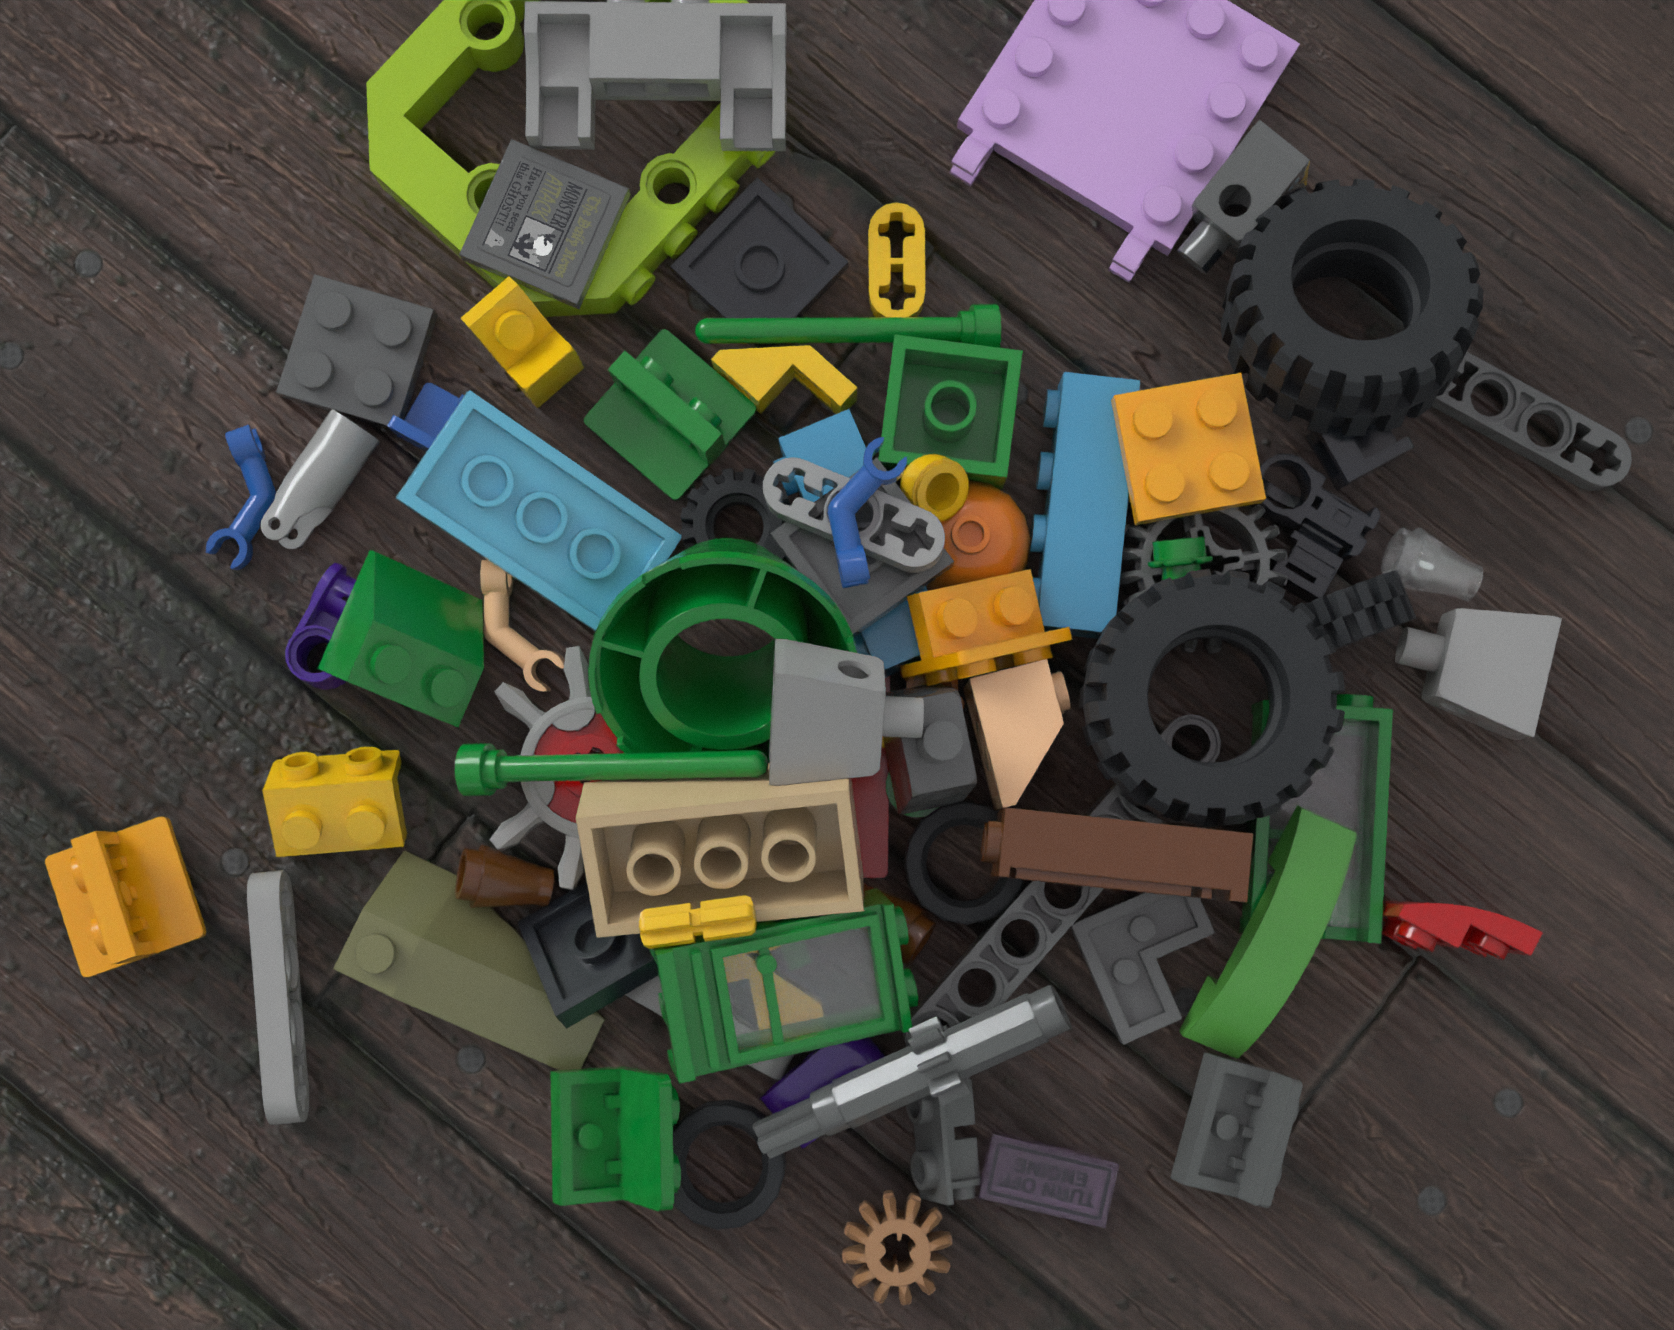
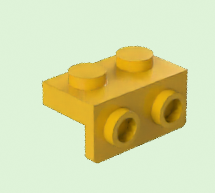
(335, 802)

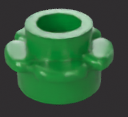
(1179, 556)

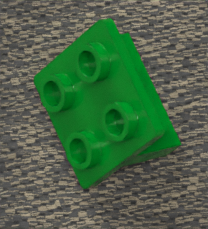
(669, 414)

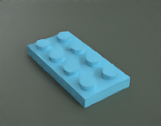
(534, 511)

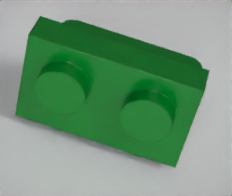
(614, 1137)

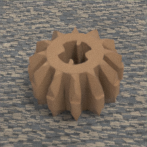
(920, 1246)

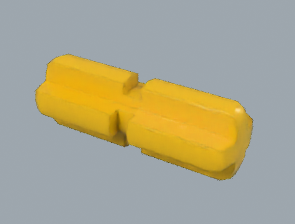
(681, 923)

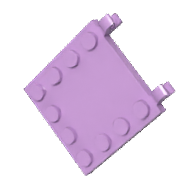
(1125, 106)

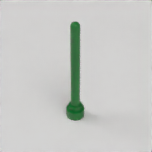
(977, 326)
(484, 769)

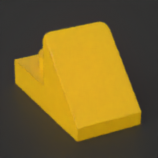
(523, 342)

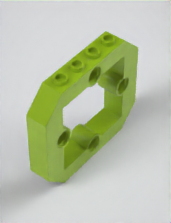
(448, 198)

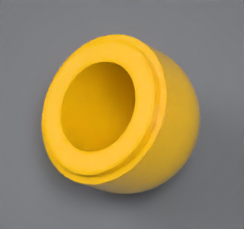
(935, 485)

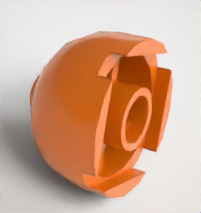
(984, 537)

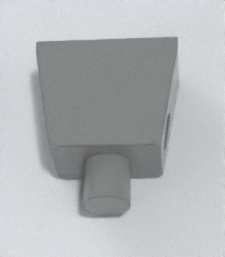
(1485, 666)
(832, 714)

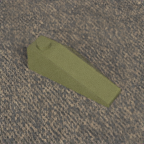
(459, 965)

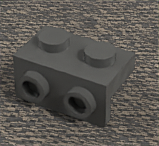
(1237, 1130)

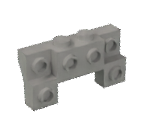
(655, 54)

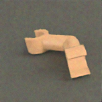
(497, 588)

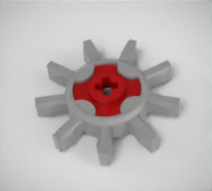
(562, 730)

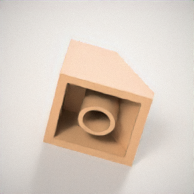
(1015, 723)

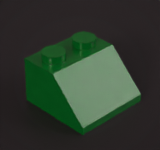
(409, 639)

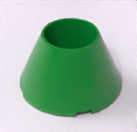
(681, 699)

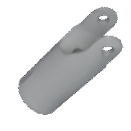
(318, 479)

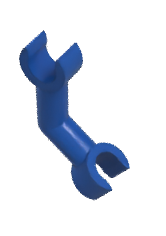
(250, 457)
(842, 518)

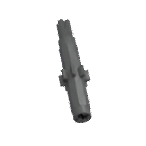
(933, 1064)

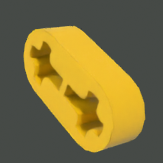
(911, 264)

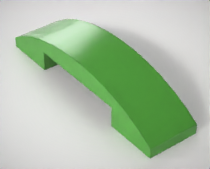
(1279, 937)

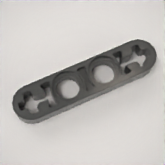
(1510, 426)

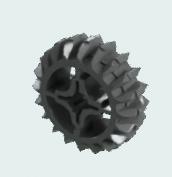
(1254, 559)

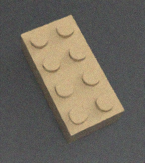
(718, 840)

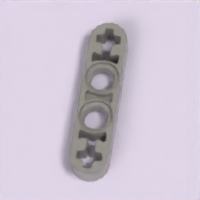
(278, 997)

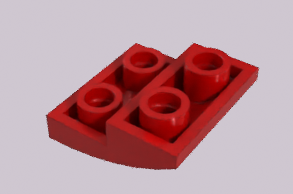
(1457, 926)

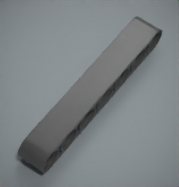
(1031, 905)

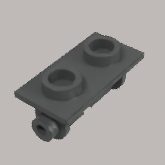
(944, 1165)

